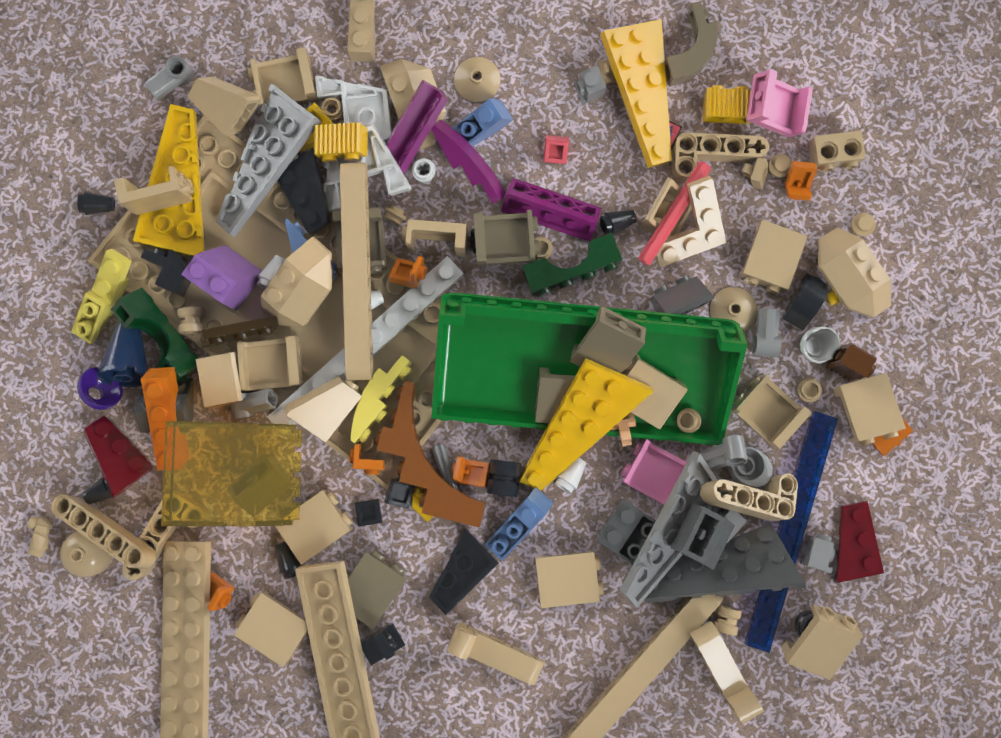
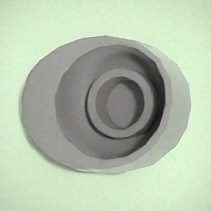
(755, 473)

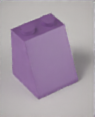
(223, 275)

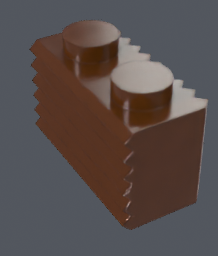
(852, 362)

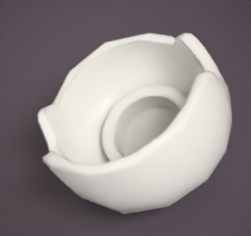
(823, 337)

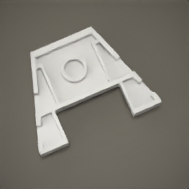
(360, 103)
(377, 161)

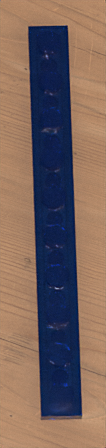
(791, 531)

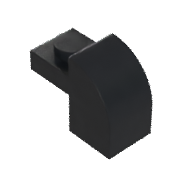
(172, 267)
(806, 301)
(382, 644)

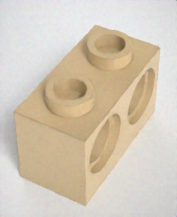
(834, 146)

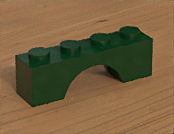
(543, 276)
(140, 312)

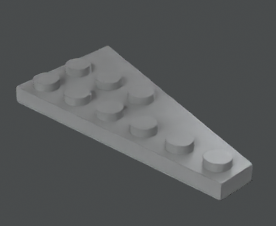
(267, 154)
(656, 555)

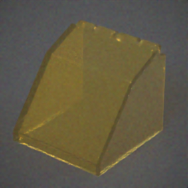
(230, 474)

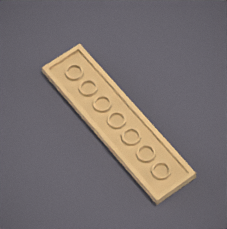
(185, 639)
(337, 650)

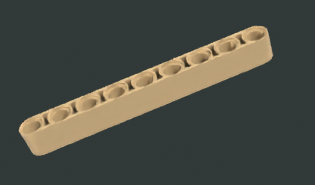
(356, 271)
(644, 668)

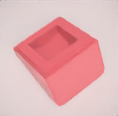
(556, 149)

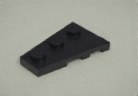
(305, 193)
(464, 571)

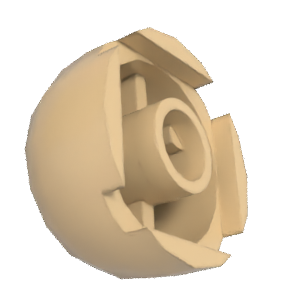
(83, 557)

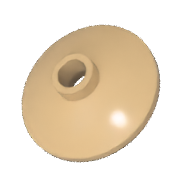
(480, 89)
(721, 306)

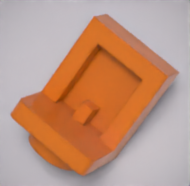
(800, 180)
(408, 272)
(369, 465)
(470, 472)
(219, 592)

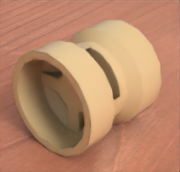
(190, 320)
(727, 619)

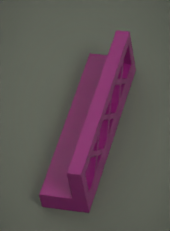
(415, 123)
(549, 211)

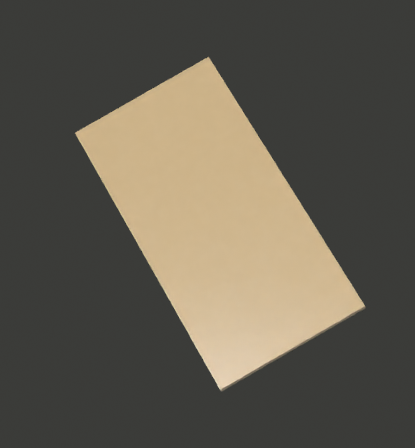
(323, 336)

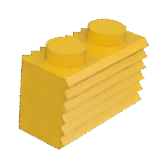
(726, 105)
(340, 141)

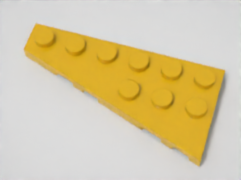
(639, 70)
(179, 225)
(586, 413)

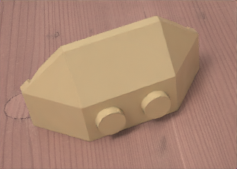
(402, 82)
(854, 273)
(299, 285)

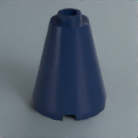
(123, 358)

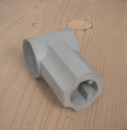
(167, 79)
(767, 337)
(254, 403)
(729, 453)

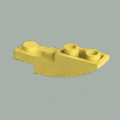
(97, 303)
(370, 406)

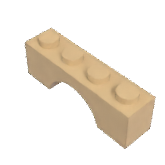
(361, 31)

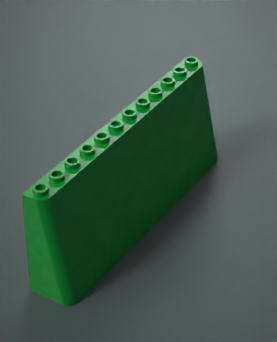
(495, 345)

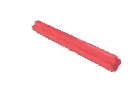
(672, 216)

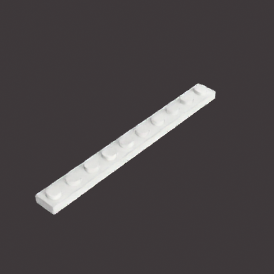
(383, 328)

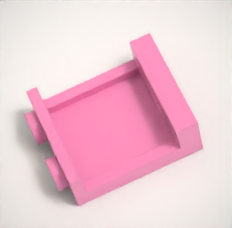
(778, 105)
(652, 471)

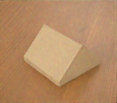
(661, 205)
(219, 380)

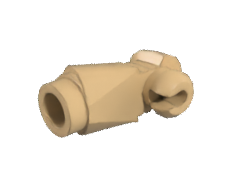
(40, 538)

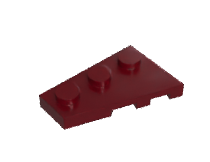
(118, 459)
(858, 546)

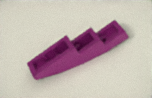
(462, 154)

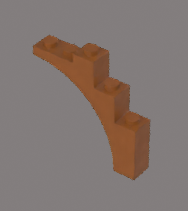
(402, 440)

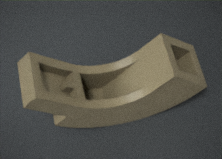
(689, 64)

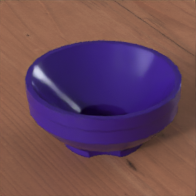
(109, 393)

